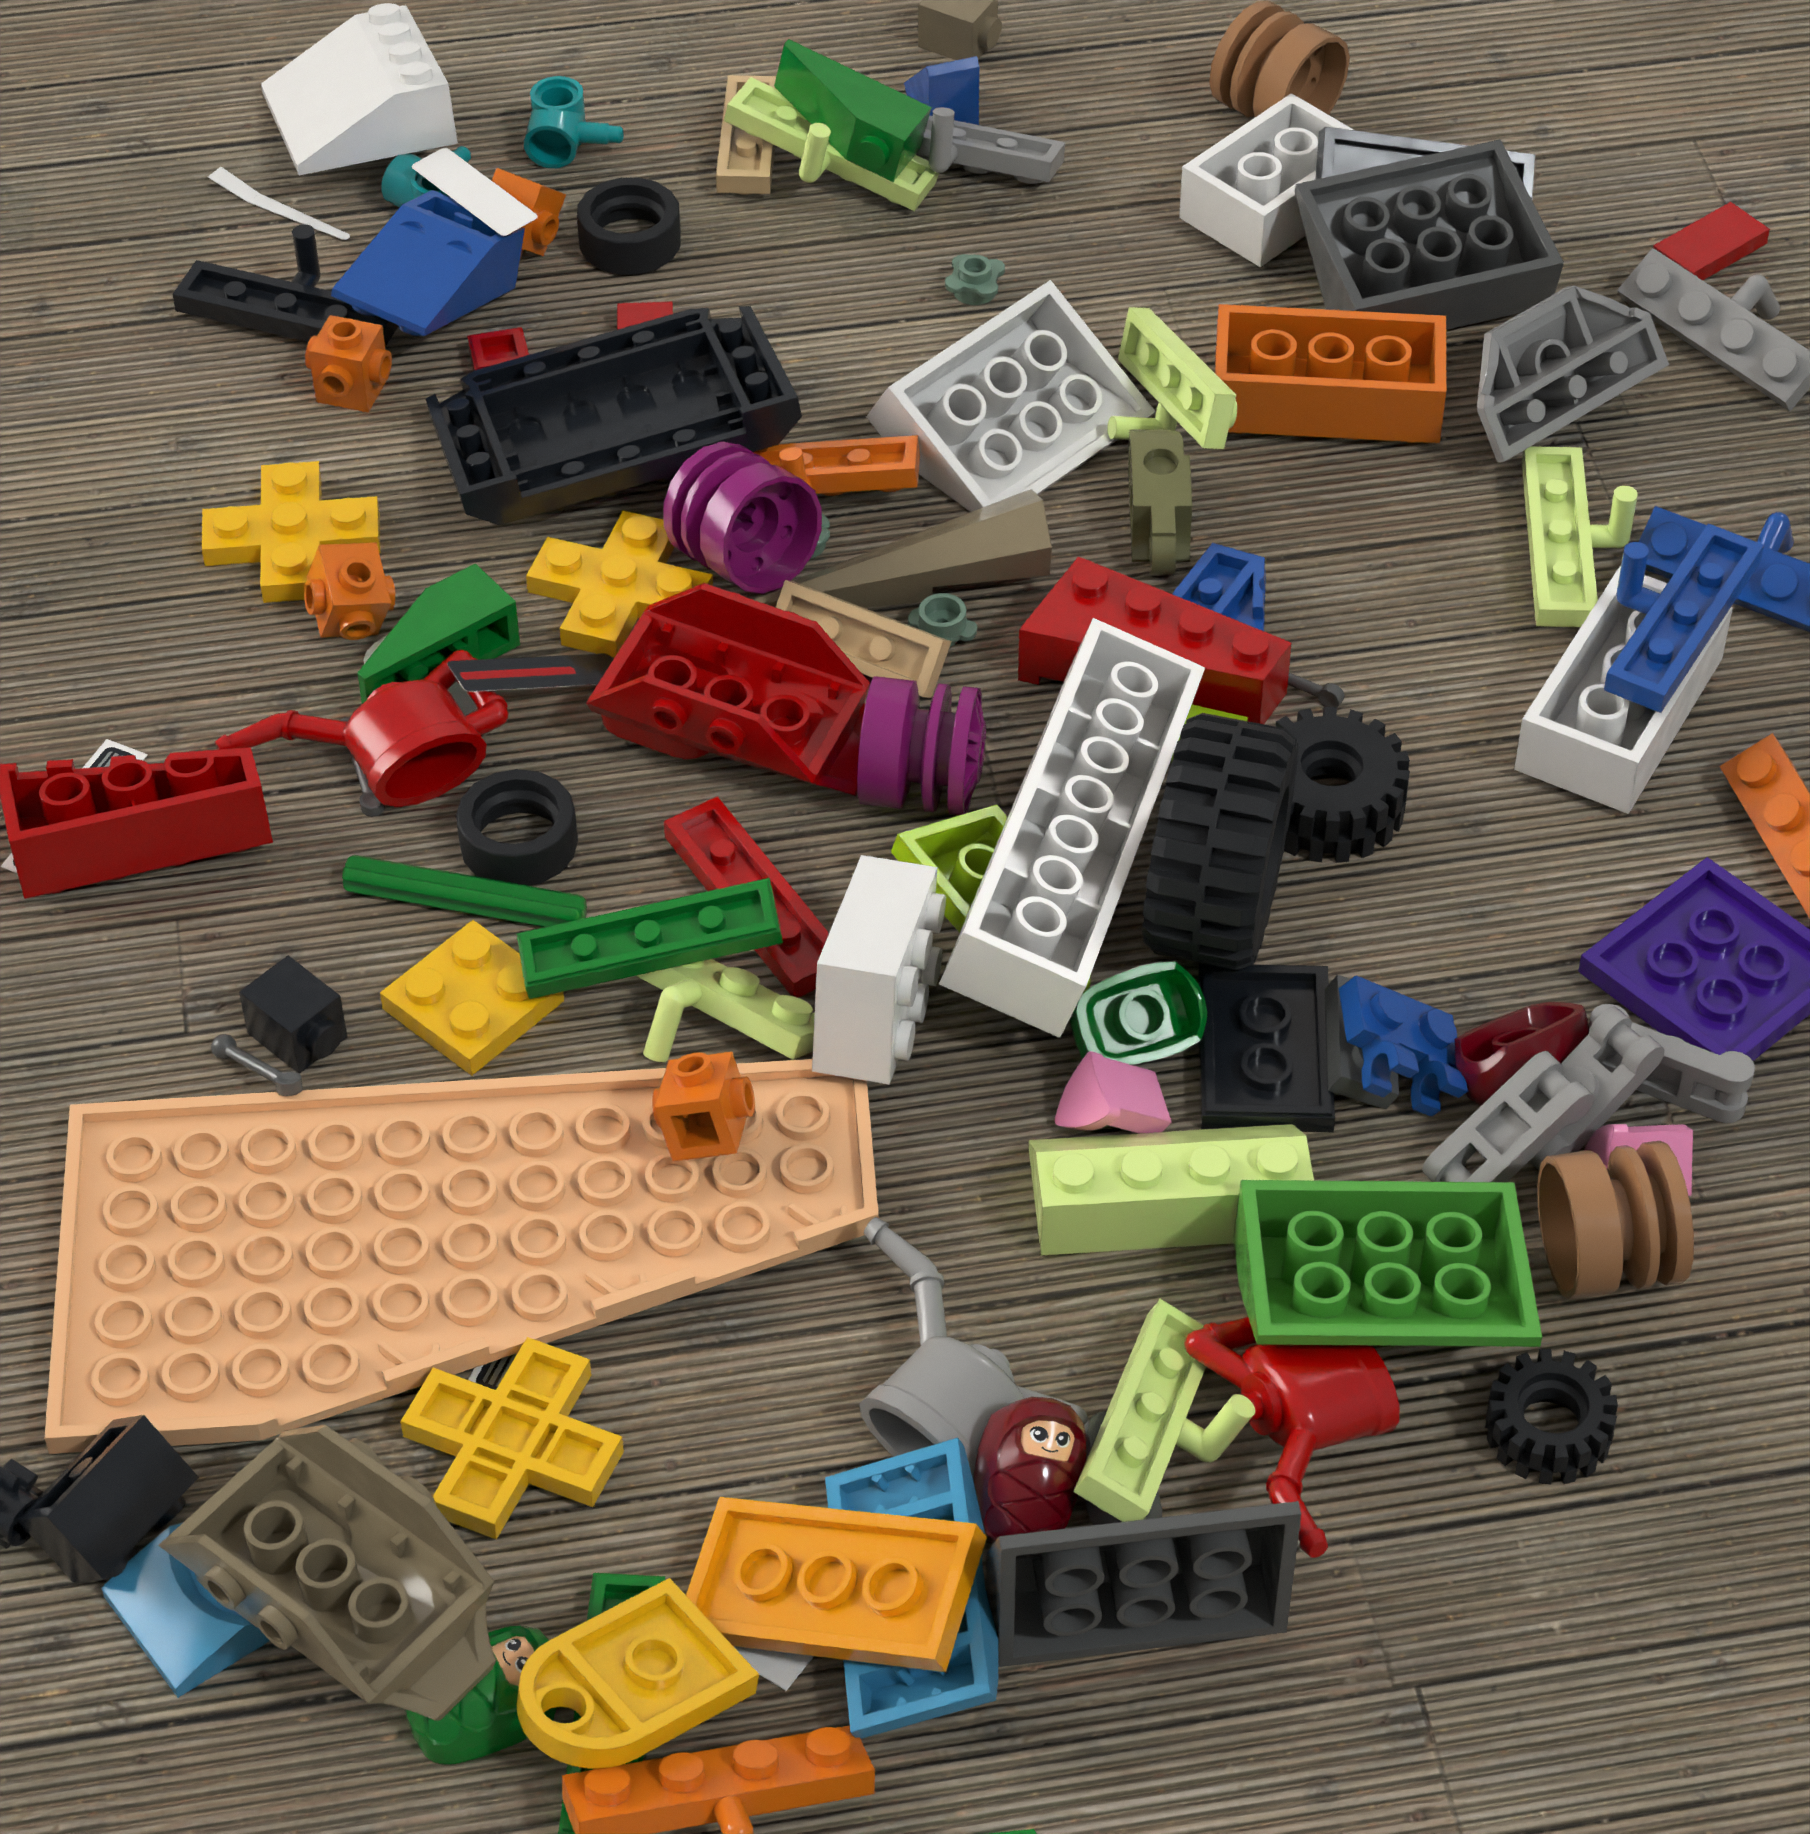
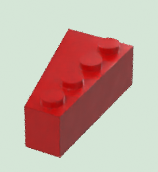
(1243, 665)
(130, 816)

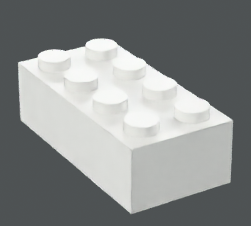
(1596, 739)

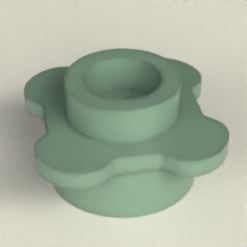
(974, 278)
(944, 617)

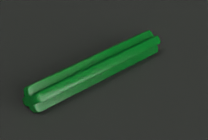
(461, 892)

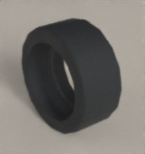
(629, 252)
(509, 794)

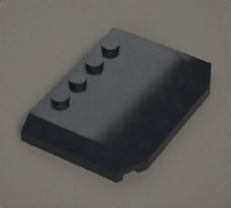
(610, 412)

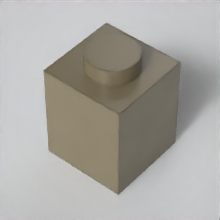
(958, 27)

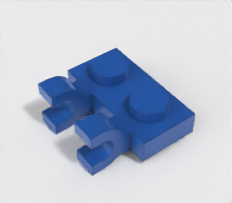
(1401, 1038)

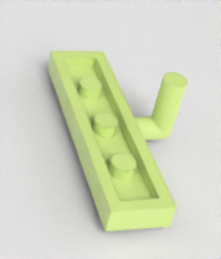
(770, 116)
(1177, 379)
(1563, 536)
(732, 998)
(1150, 1419)

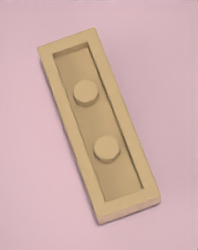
(743, 159)
(869, 639)

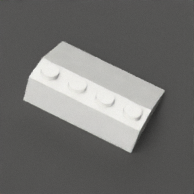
(362, 94)
(1011, 403)

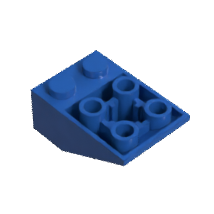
(431, 266)

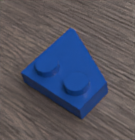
(1228, 584)

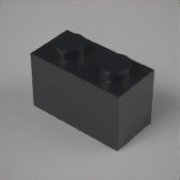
(109, 1500)

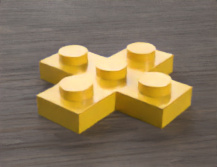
(286, 528)
(610, 583)
(512, 1437)

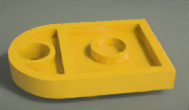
(632, 1678)

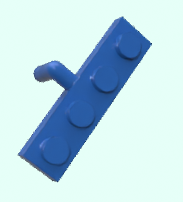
(1776, 587)
(1680, 617)

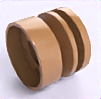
(1274, 55)
(1615, 1219)

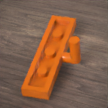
(851, 464)
(1777, 807)
(720, 1784)

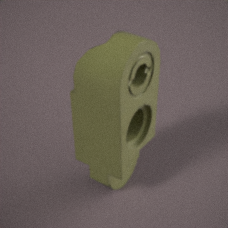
(1159, 499)

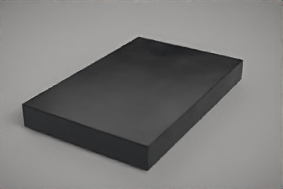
(1265, 1048)

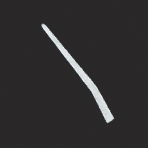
(251, 196)

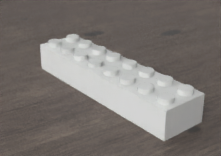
(1073, 830)

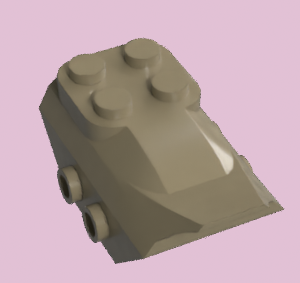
(346, 1570)

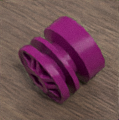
(742, 517)
(920, 745)

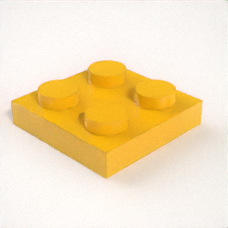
(467, 998)

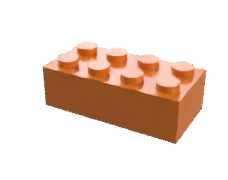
(1333, 372)

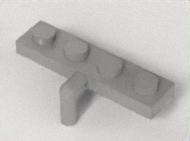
(988, 149)
(1723, 326)

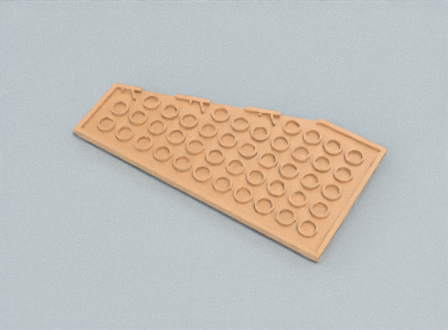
(341, 1242)

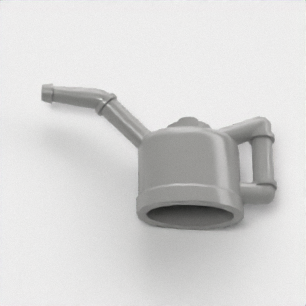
(945, 1384)

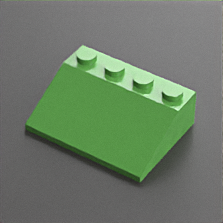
(1384, 1263)

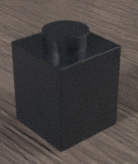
(293, 1014)

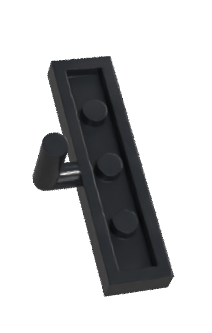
(265, 302)

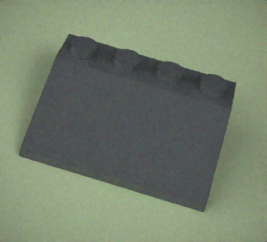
(1430, 237)
(1143, 1583)

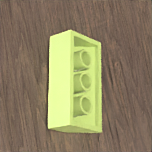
(1155, 1185)

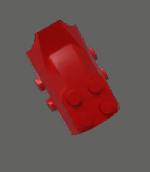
(738, 684)

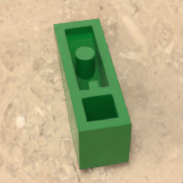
(866, 118)
(451, 615)

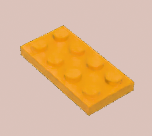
(836, 1582)

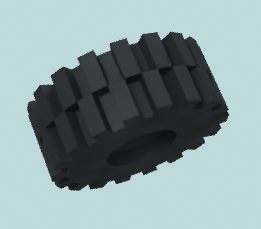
(1350, 814)

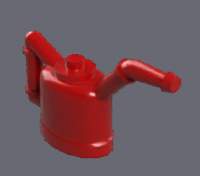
(403, 737)
(1302, 1401)

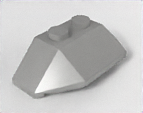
(1561, 365)

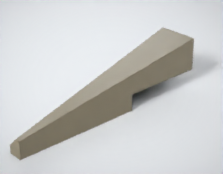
(981, 546)

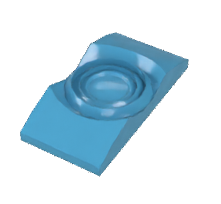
(929, 1485)
(178, 1619)

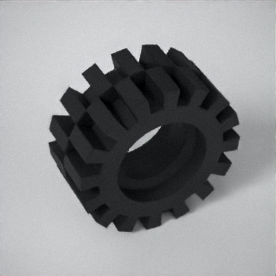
(1557, 1384)

